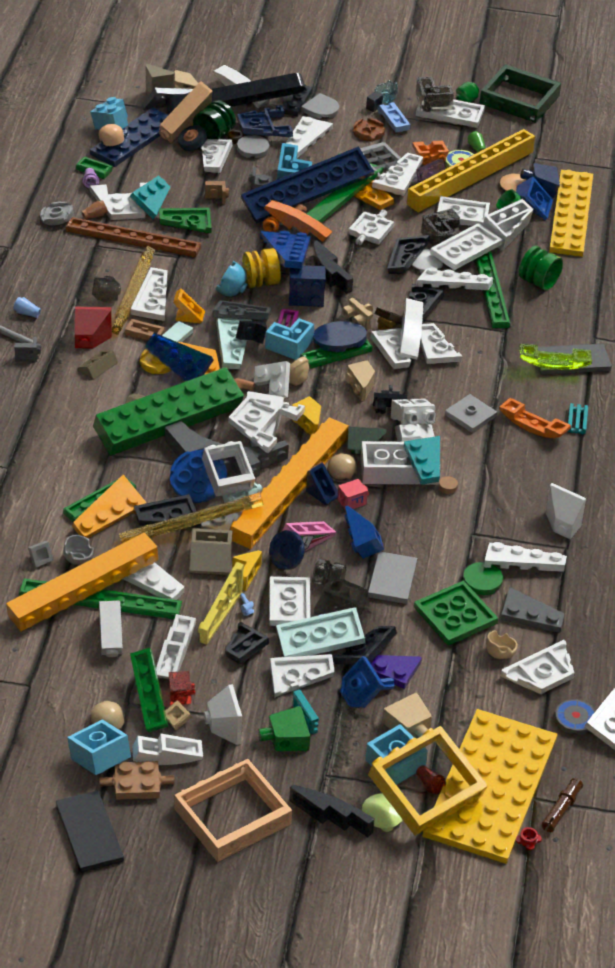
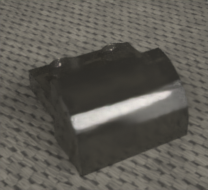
(341, 595)

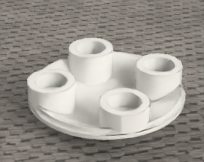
(426, 260)

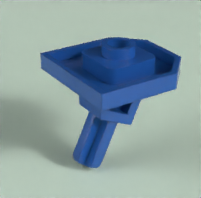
(363, 684)

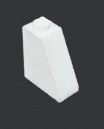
(110, 628)

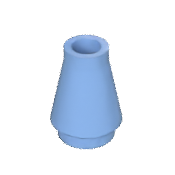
(25, 307)

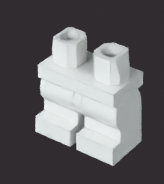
(413, 411)

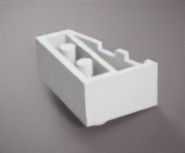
(508, 221)

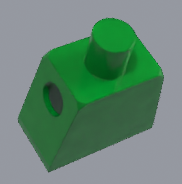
(287, 731)

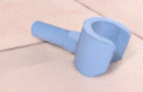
(247, 607)

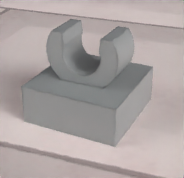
(40, 553)

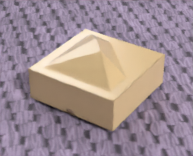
(177, 715)

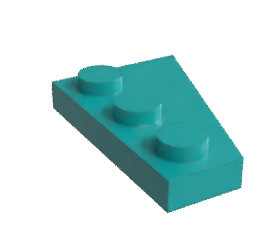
(425, 458)

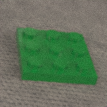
(455, 612)

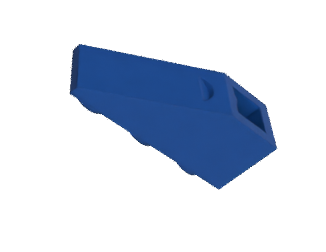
(364, 534)

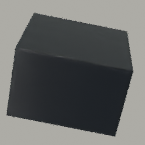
(373, 101)

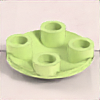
(382, 812)

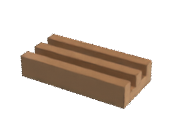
(142, 329)

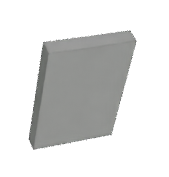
(392, 577)

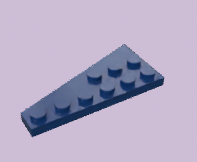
(289, 247)

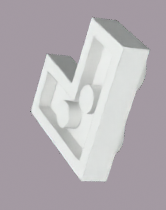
(276, 376)

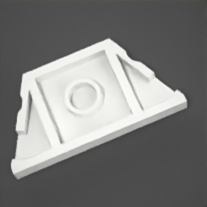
(542, 670)

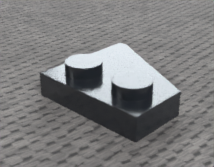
(245, 643)

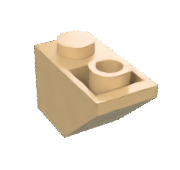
(184, 80)
(361, 378)

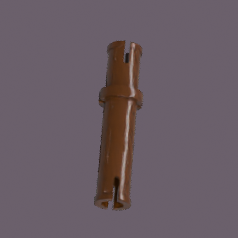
(566, 798)

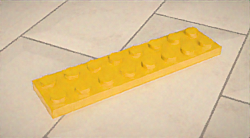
(571, 213)

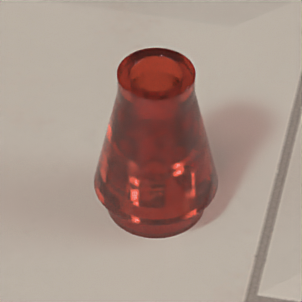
(432, 780)

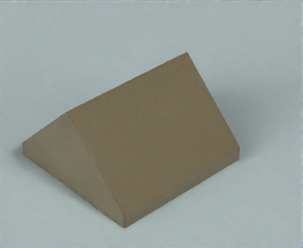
(158, 78)

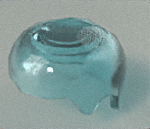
(389, 91)

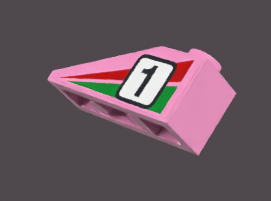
(311, 532)

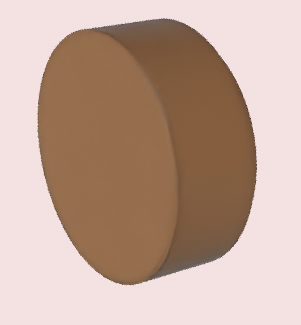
(448, 485)

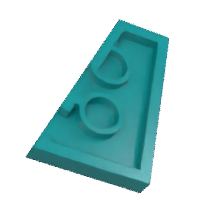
(151, 196)

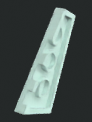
(230, 347)

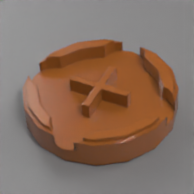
(369, 129)

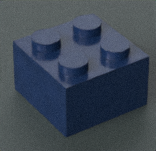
(307, 286)

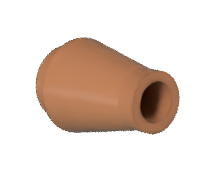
(95, 210)

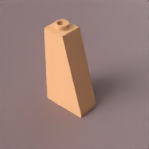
(184, 113)

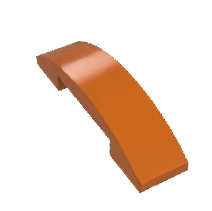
(534, 424)

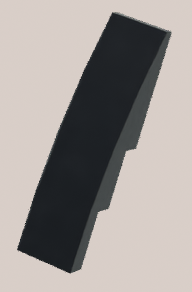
(325, 807)

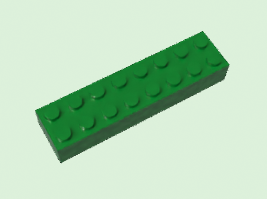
(148, 416)

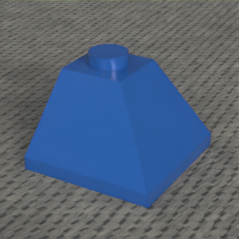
(535, 197)

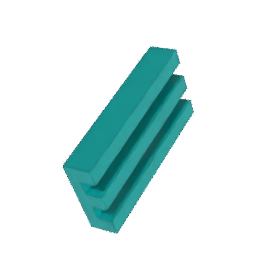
(578, 410)
(309, 714)

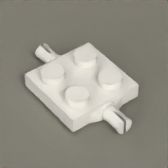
(371, 227)

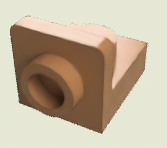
(216, 190)

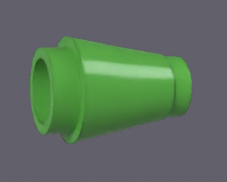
(476, 141)

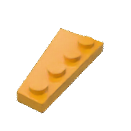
(109, 508)

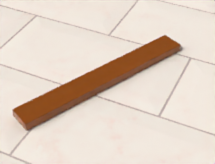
(133, 237)

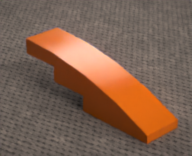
(292, 217)

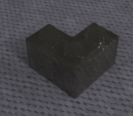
(433, 97)
(440, 225)

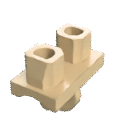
(360, 313)

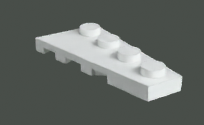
(399, 176)
(454, 280)
(524, 558)

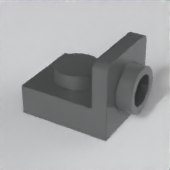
(258, 180)
(27, 351)

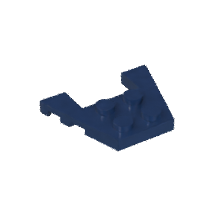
(261, 124)

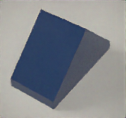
(320, 484)

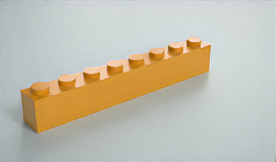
(82, 581)

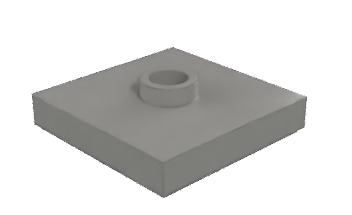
(471, 413)

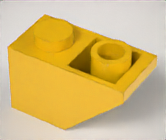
(311, 417)

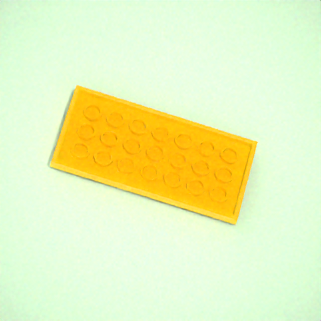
(511, 763)

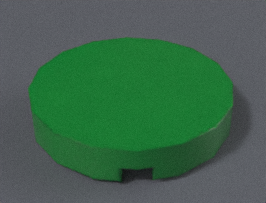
(483, 579)

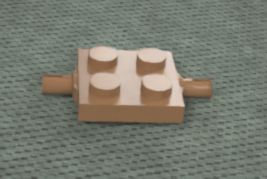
(137, 780)

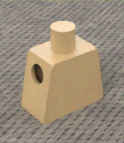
(410, 714)

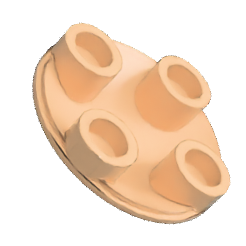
(511, 181)

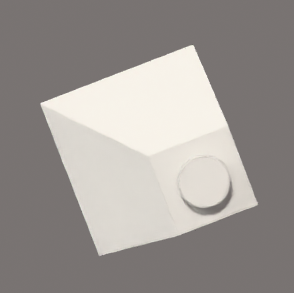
(413, 431)
(564, 511)
(225, 715)

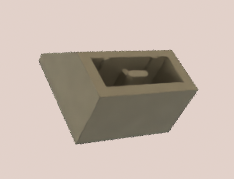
(211, 551)

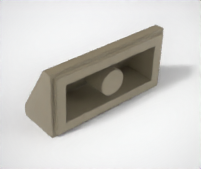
(98, 364)

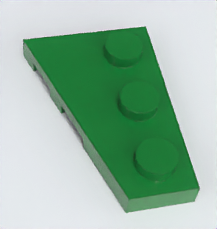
(187, 218)

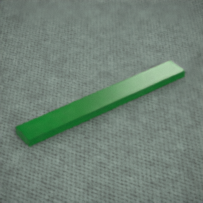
(493, 297)
(128, 602)

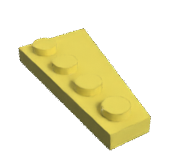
(223, 604)

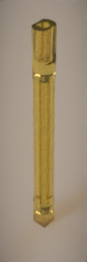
(132, 289)
(245, 503)

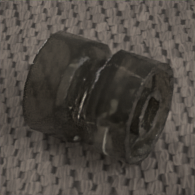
(324, 569)

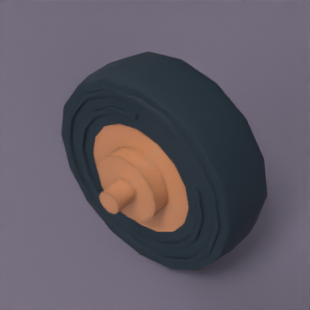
(192, 138)

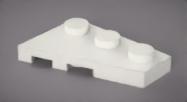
(389, 344)

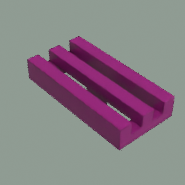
(290, 313)

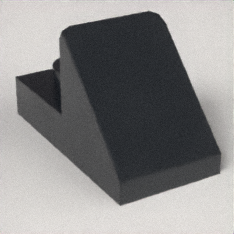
(251, 331)

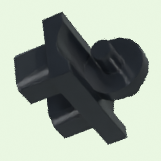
(385, 398)

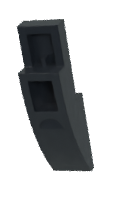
(333, 272)

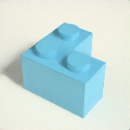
(110, 112)
(288, 161)
(290, 341)

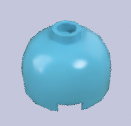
(233, 281)

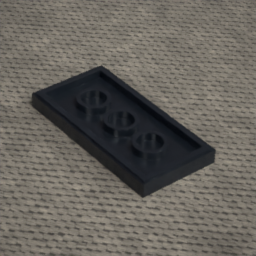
(89, 831)

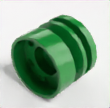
(540, 268)

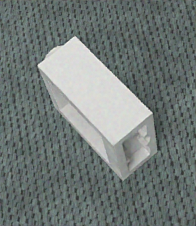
(230, 484)

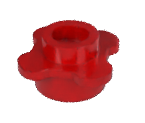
(528, 838)

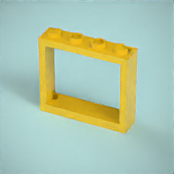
(398, 800)

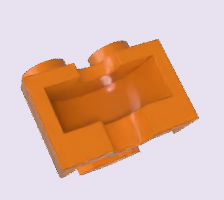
(431, 152)

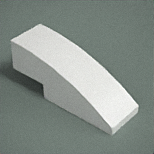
(167, 749)

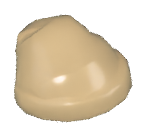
(299, 371)

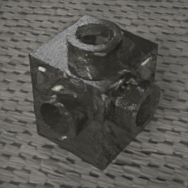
(106, 289)

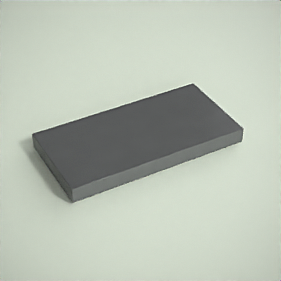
(600, 359)

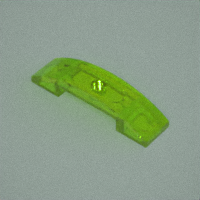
(555, 360)

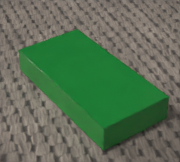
(101, 169)

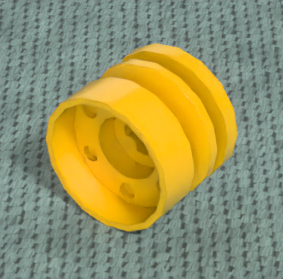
(261, 268)

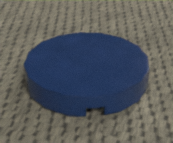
(286, 550)

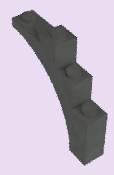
(183, 439)

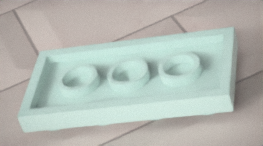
(321, 633)

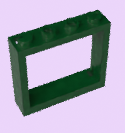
(524, 79)

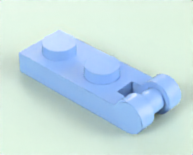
(394, 117)

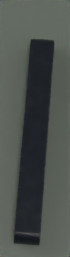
(251, 91)

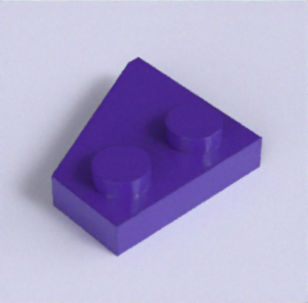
(396, 667)

